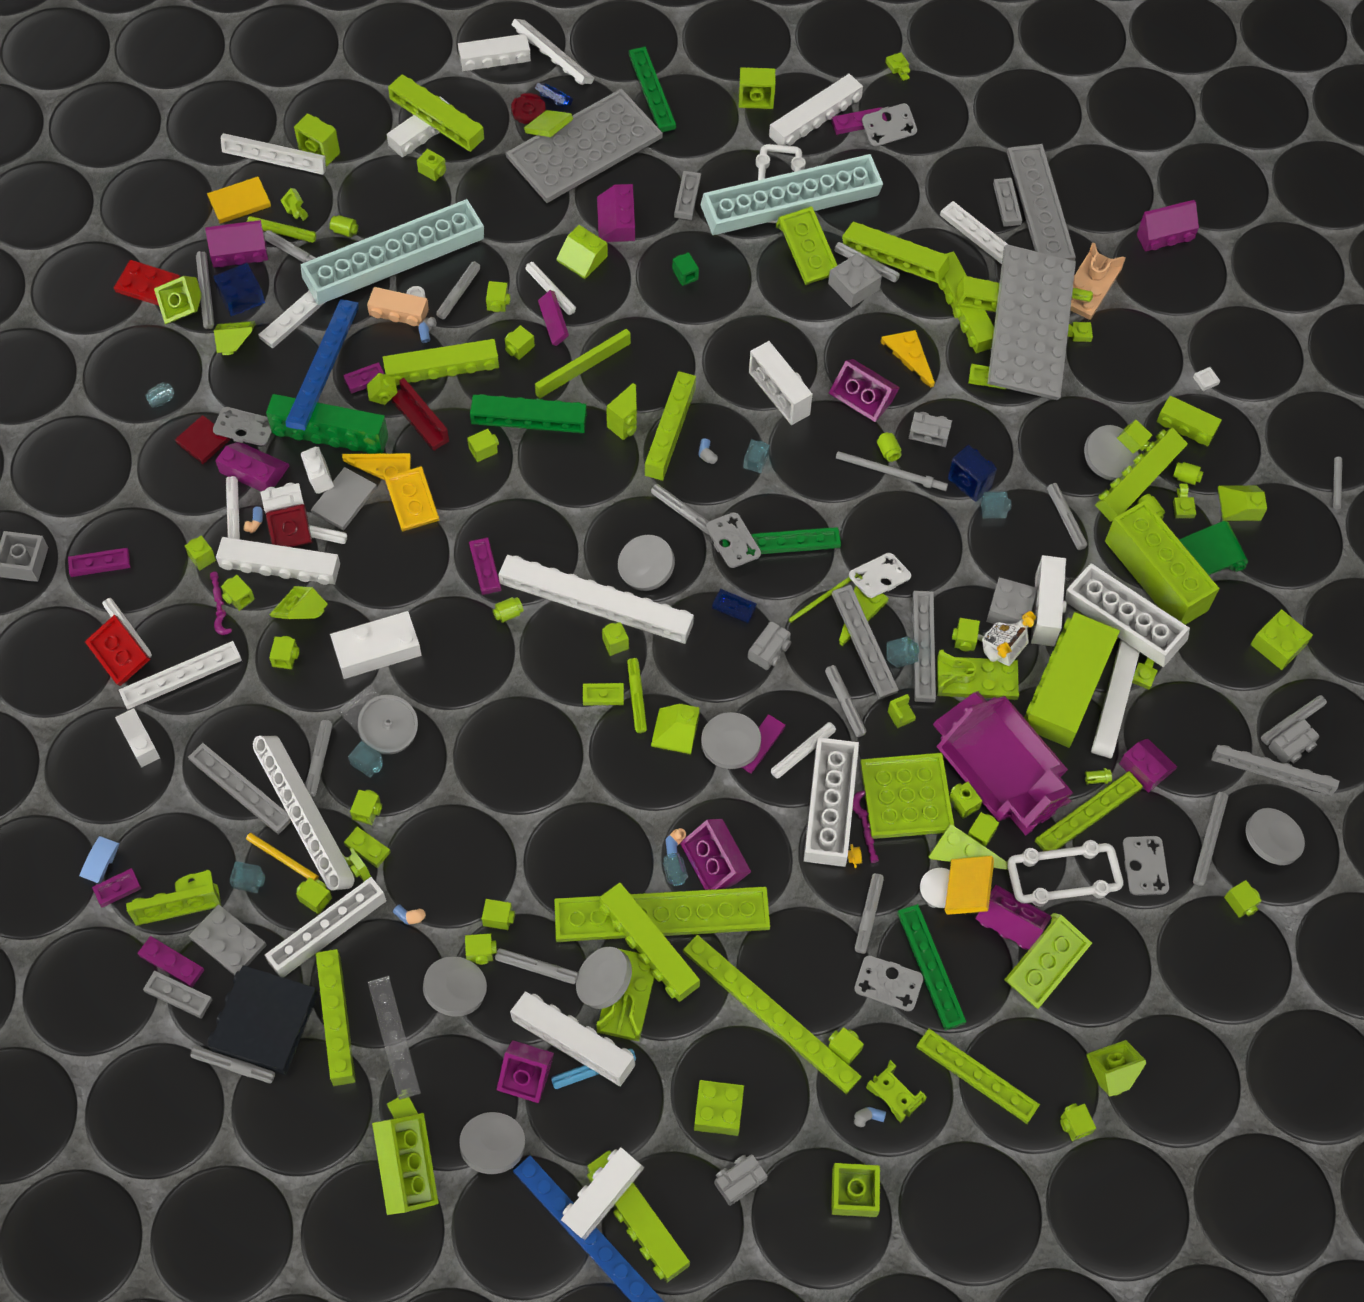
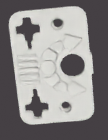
(877, 570)

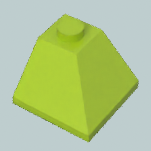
(178, 298)
(231, 335)
(1242, 503)
(300, 604)
(676, 728)
(1116, 1067)

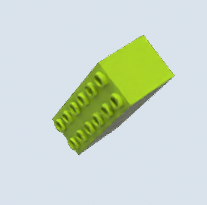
(1161, 563)
(1070, 678)

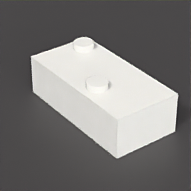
(780, 382)
(1048, 600)
(376, 644)

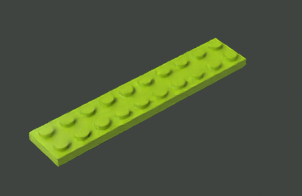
(671, 913)

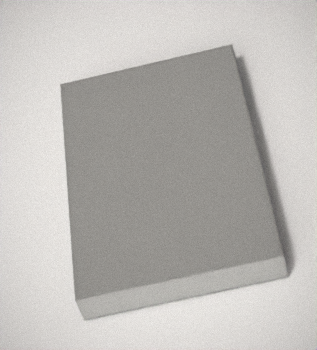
(345, 499)

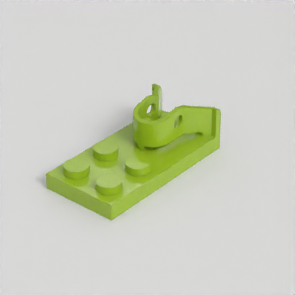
(807, 244)
(967, 675)
(188, 899)
(1048, 961)
(628, 1014)

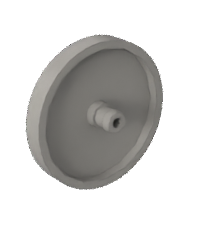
(1106, 453)
(646, 562)
(387, 724)
(731, 740)
(1275, 836)
(603, 977)
(454, 986)
(492, 1143)

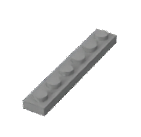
(924, 636)
(865, 642)
(1275, 770)
(240, 788)

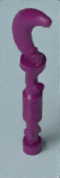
(220, 612)
(863, 814)

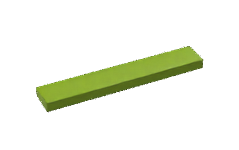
(582, 363)
(1089, 813)
(978, 1076)

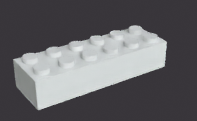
(1139, 620)
(831, 802)

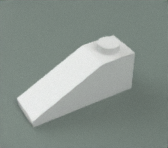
(137, 737)

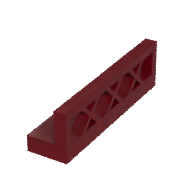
(420, 416)

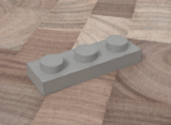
(687, 195)
(1007, 202)
(177, 994)

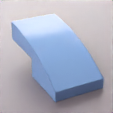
(99, 859)

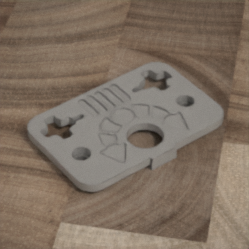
(889, 129)
(244, 421)
(738, 539)
(1151, 865)
(888, 989)

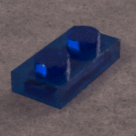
(550, 92)
(734, 605)

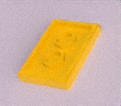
(239, 200)
(411, 498)
(969, 885)

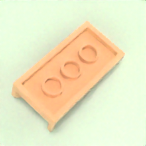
(1095, 275)

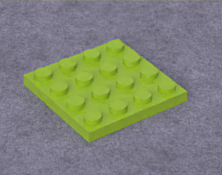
(906, 795)

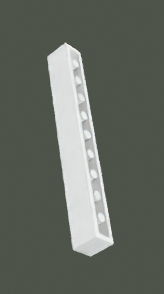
(596, 598)

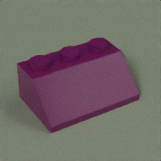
(616, 214)
(1168, 226)
(237, 243)
(863, 389)
(251, 466)
(715, 855)
(1013, 919)

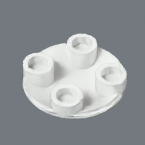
(935, 886)

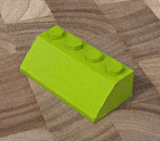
(405, 1164)

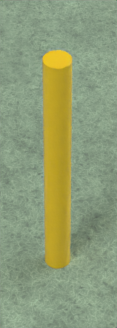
(281, 857)

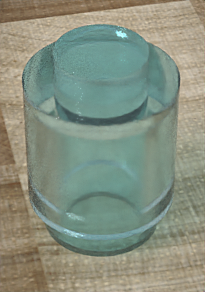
(159, 394)
(675, 869)

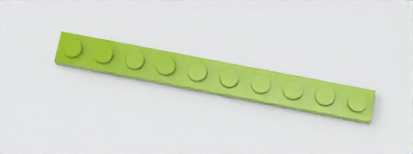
(772, 1014)

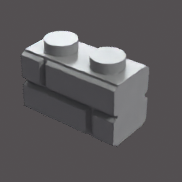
(930, 429)
(769, 646)
(1294, 742)
(740, 1179)

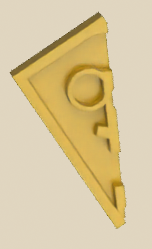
(909, 349)
(380, 464)

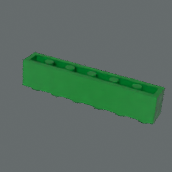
(528, 413)

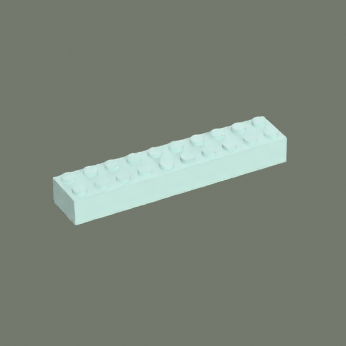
(787, 193)
(392, 251)

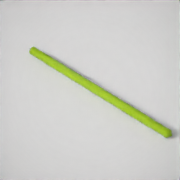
(820, 599)

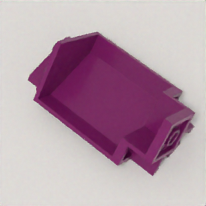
(1003, 760)

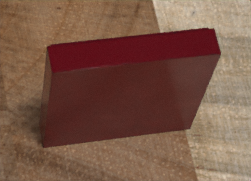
(201, 440)
(289, 526)

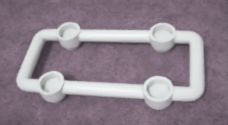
(763, 159)
(1041, 895)

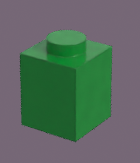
(685, 268)

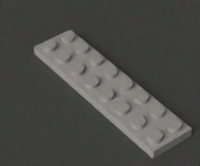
(1040, 201)

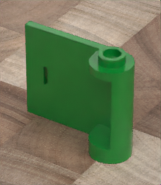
(1216, 548)

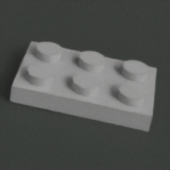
(227, 940)

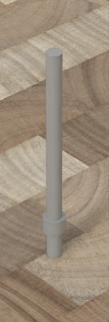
(927, 481)

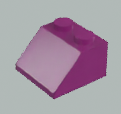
(1147, 764)
(525, 1071)

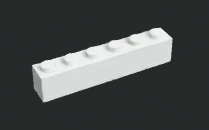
(816, 111)
(278, 561)
(325, 927)
(573, 1038)

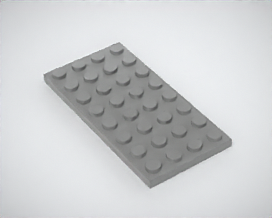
(585, 146)
(1031, 322)

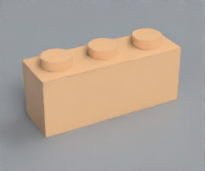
(397, 306)

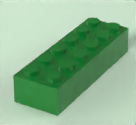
(331, 426)

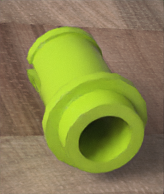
(1098, 776)

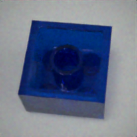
(239, 289)
(972, 473)

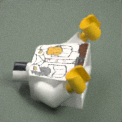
(1006, 641)

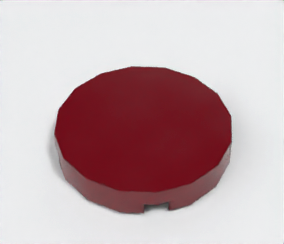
(527, 107)

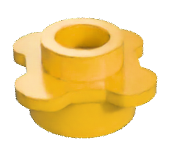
(855, 856)

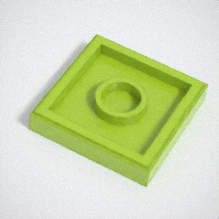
(548, 123)

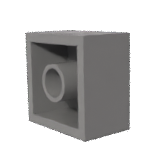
(854, 280)
(22, 556)
(1010, 601)

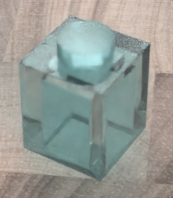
(756, 456)
(995, 504)
(902, 652)
(366, 759)
(247, 877)

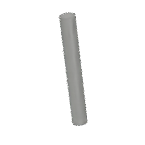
(1337, 483)

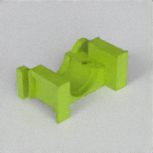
(895, 1093)

